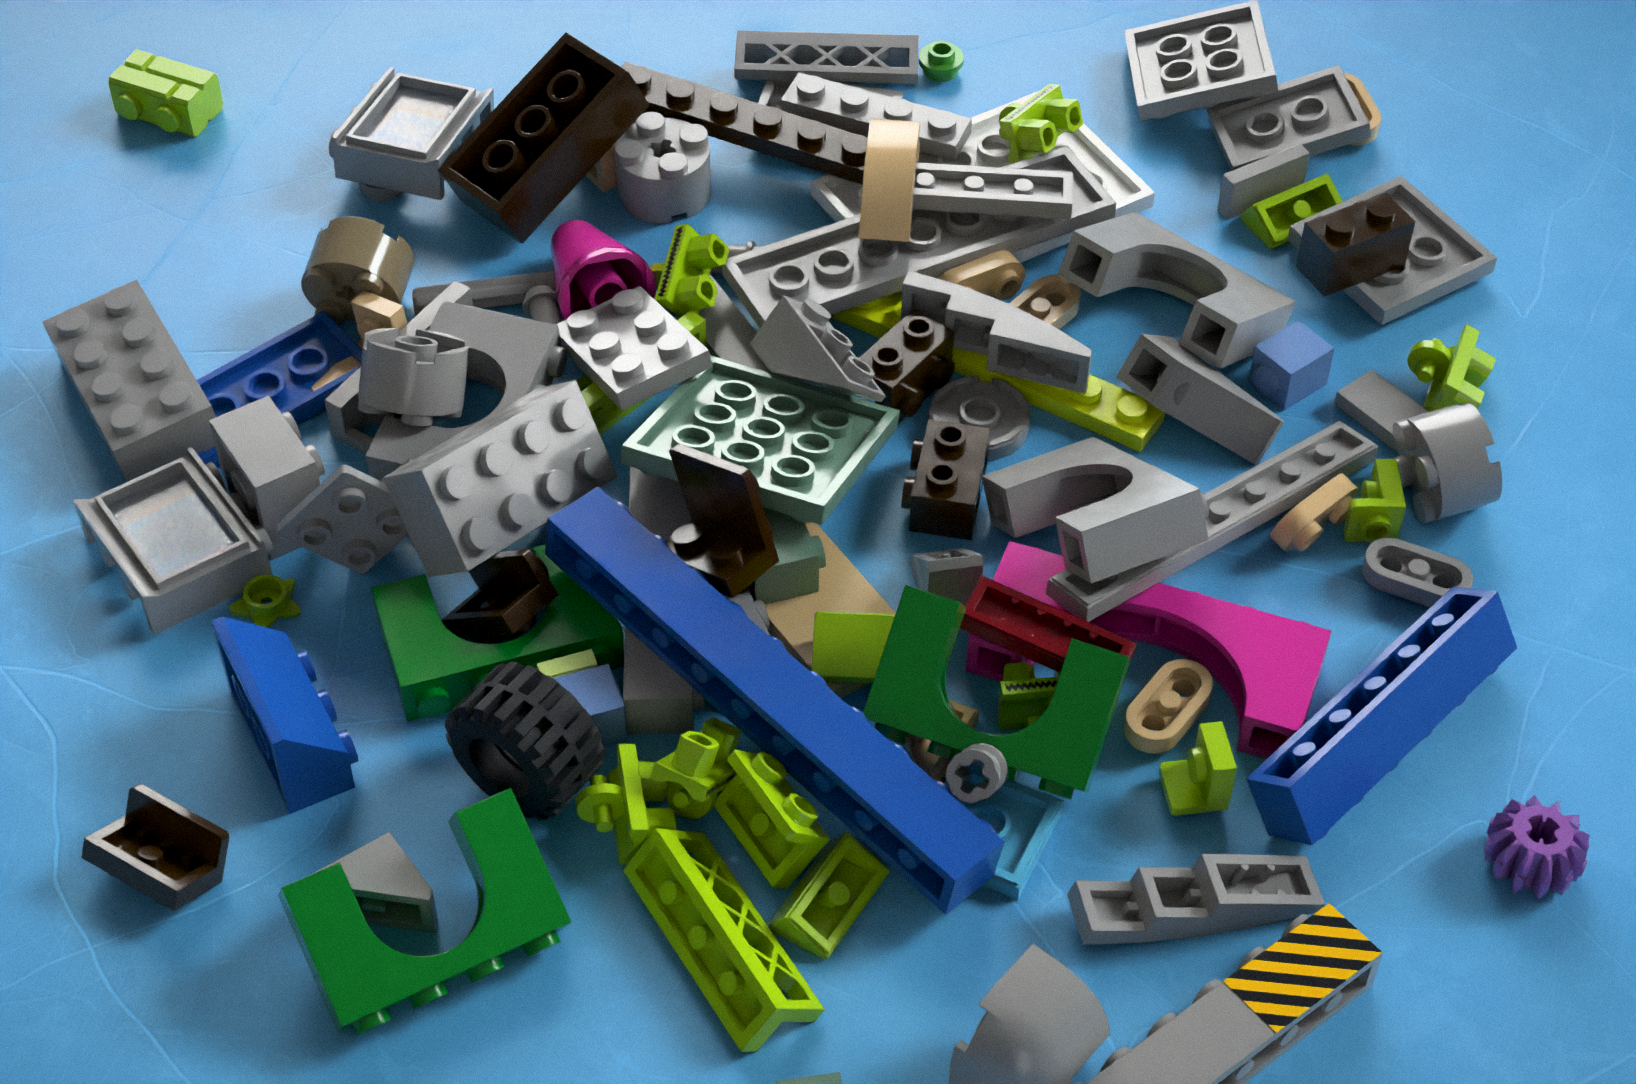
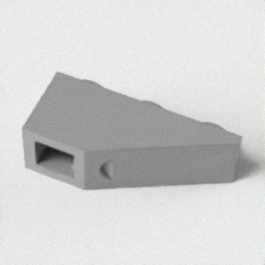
(806, 347)
(1199, 396)

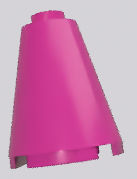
(594, 267)

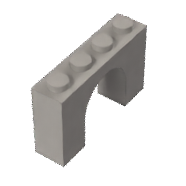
(1229, 306)
(502, 352)
(1105, 505)

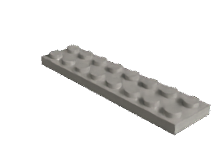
(849, 271)

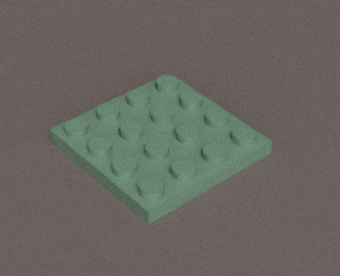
(791, 435)

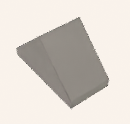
(948, 572)
(389, 886)

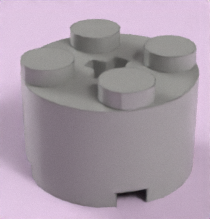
(663, 168)
(413, 375)
(1447, 462)

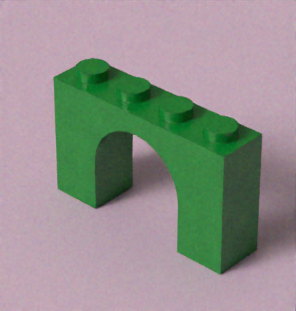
(439, 668)
(913, 699)
(366, 977)

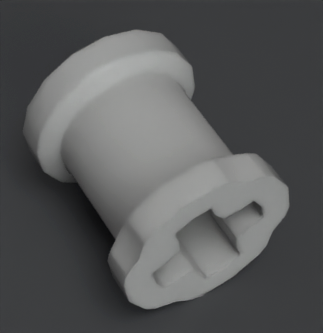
(959, 776)

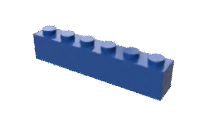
(1381, 715)

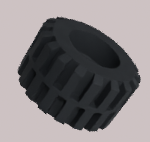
(527, 737)

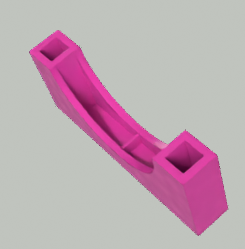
(1257, 657)

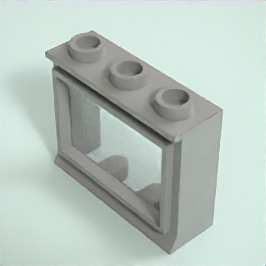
(407, 133)
(176, 539)

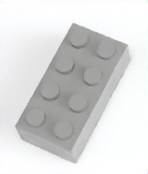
(132, 380)
(500, 478)

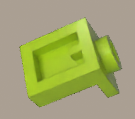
(1380, 508)
(1204, 778)

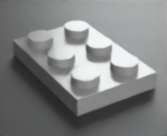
(1306, 111)
(632, 347)

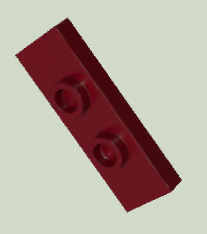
(1032, 626)

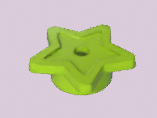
(262, 589)

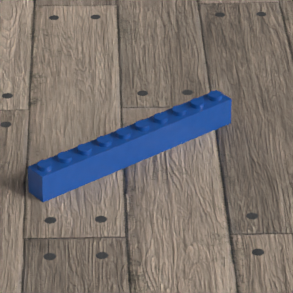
(775, 700)

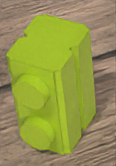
(165, 93)

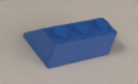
(285, 713)

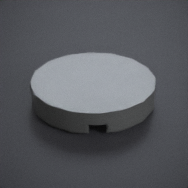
(985, 405)

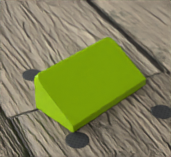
(1273, 216)
(849, 645)
(829, 896)

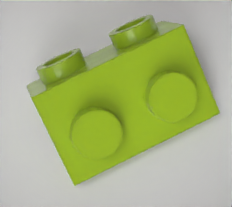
(770, 817)

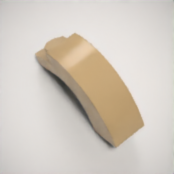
(889, 180)

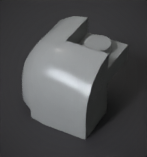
(1035, 1027)

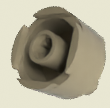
(355, 258)

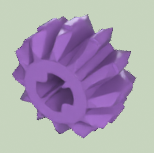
(1536, 847)

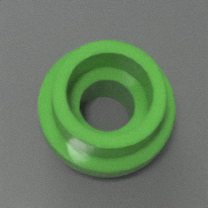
(941, 60)

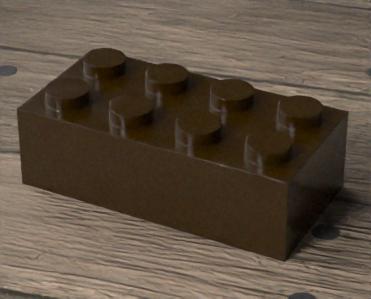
(544, 137)

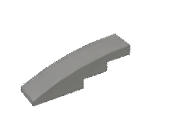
(1010, 337)
(1208, 899)

